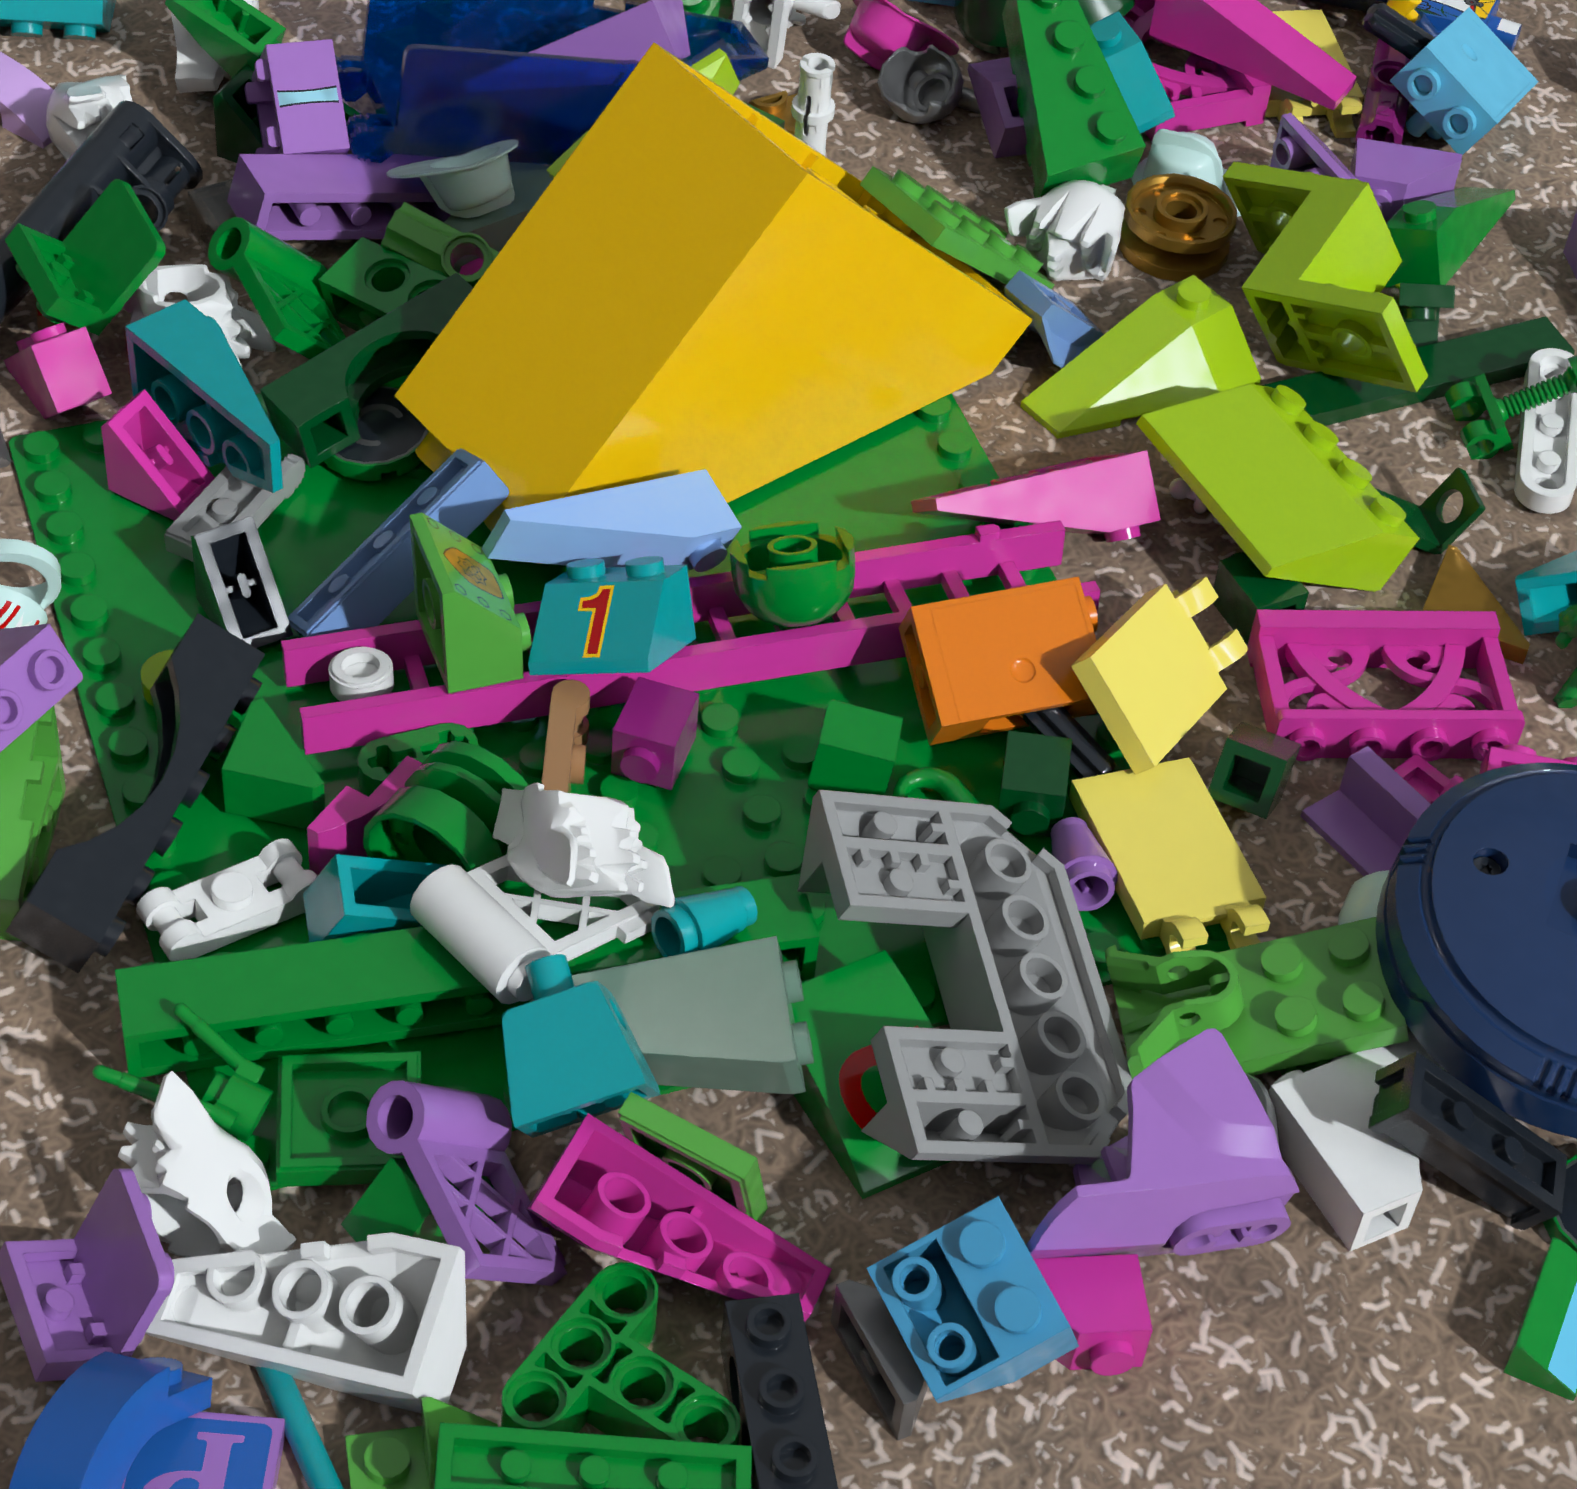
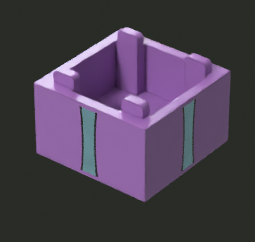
(298, 99)

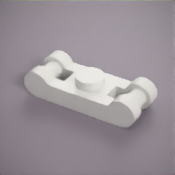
(228, 903)

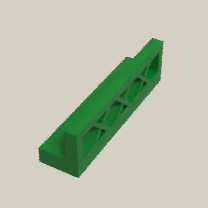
(547, 1459)

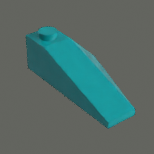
(204, 392)

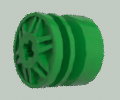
(445, 810)

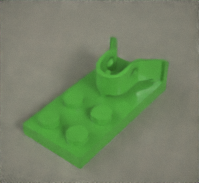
(1270, 1000)

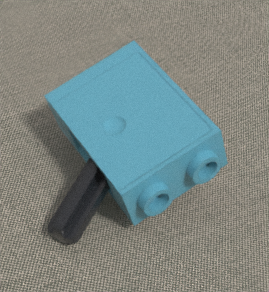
(1454, 80)

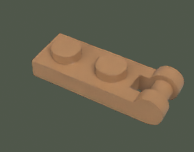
(566, 736)

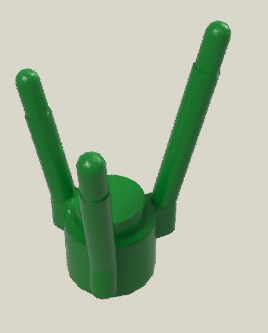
(232, 1101)

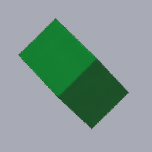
(269, 773)

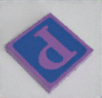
(211, 1454)

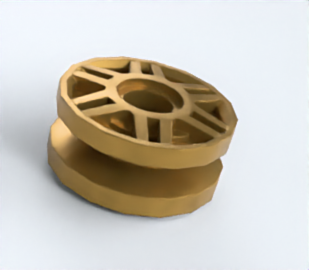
(1177, 227)

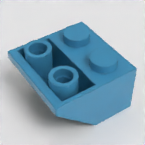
(973, 1304)

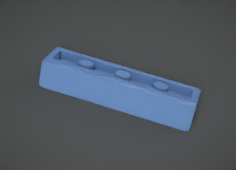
(382, 567)

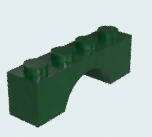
(321, 400)

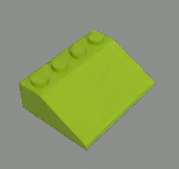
(1283, 487)

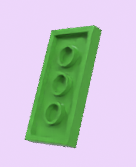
(953, 227)

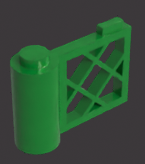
(279, 283)

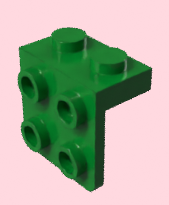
(96, 265)

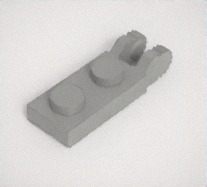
(228, 501)

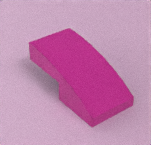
(342, 823)

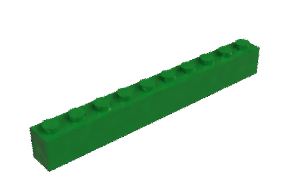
(375, 986)

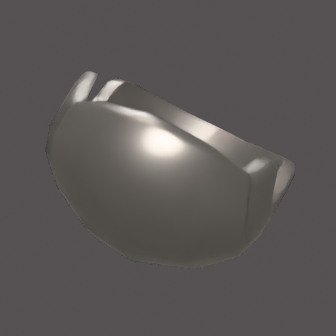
(933, 96)

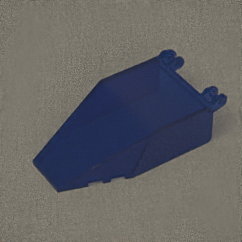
(464, 79)

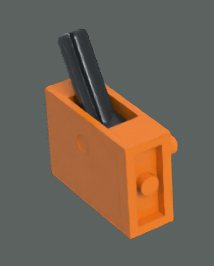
(1006, 666)

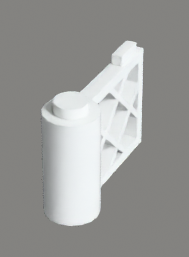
(499, 932)

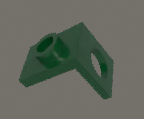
(1428, 519)

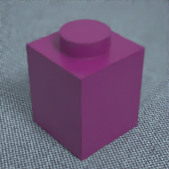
(654, 733)

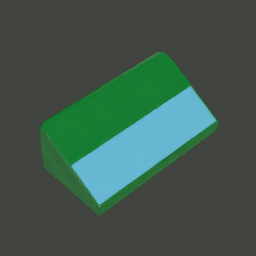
(1547, 1334)

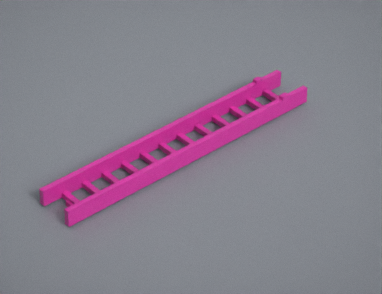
(693, 667)

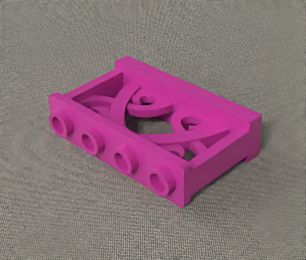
(1216, 95)
(1343, 722)

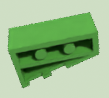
(29, 810)

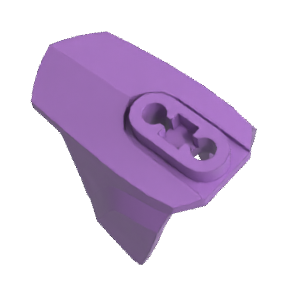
(1188, 1175)

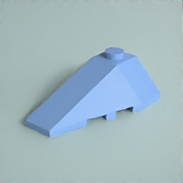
(662, 517)

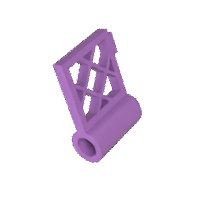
(464, 1139)

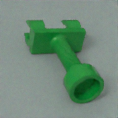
(1487, 437)

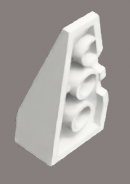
(348, 1316)

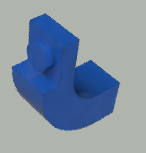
(104, 1420)

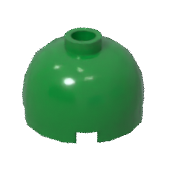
(793, 573)

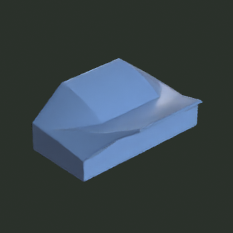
(1056, 319)

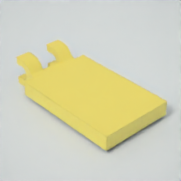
(1316, 28)
(1157, 672)
(1172, 855)

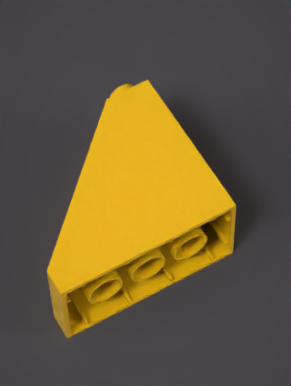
(696, 308)

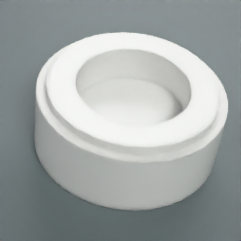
(360, 673)

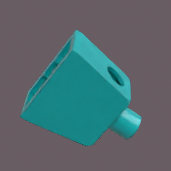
(569, 1052)

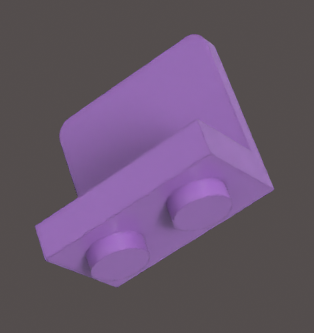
(90, 1289)

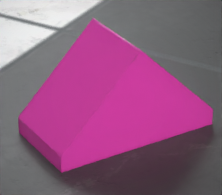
(151, 459)

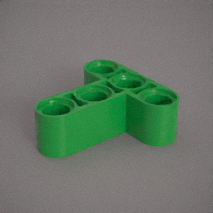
(620, 1371)

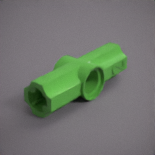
(434, 242)

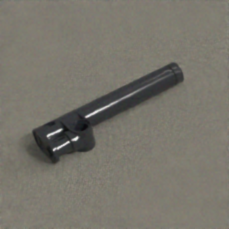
(123, 147)

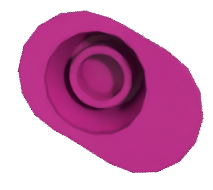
(883, 28)

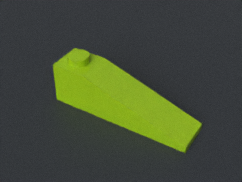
(1158, 356)

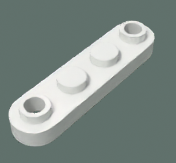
(1547, 441)

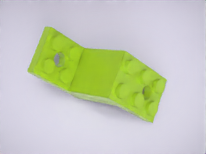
(1324, 275)

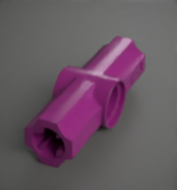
(1383, 104)

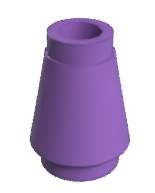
(1086, 863)

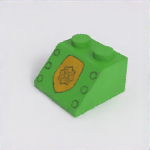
(465, 609)

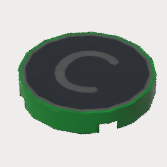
(387, 439)

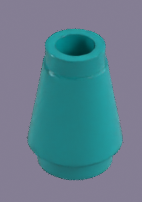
(702, 920)

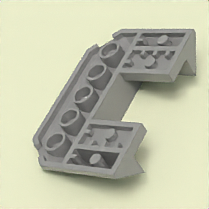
(1031, 1036)

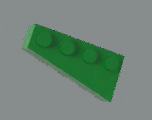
(1068, 97)

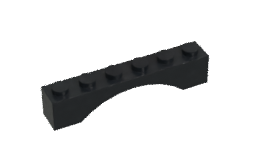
(85, 884)

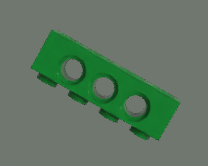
(372, 283)

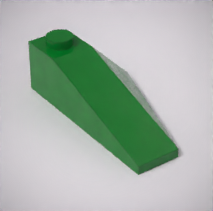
(1443, 231)

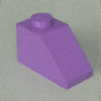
(1403, 172)

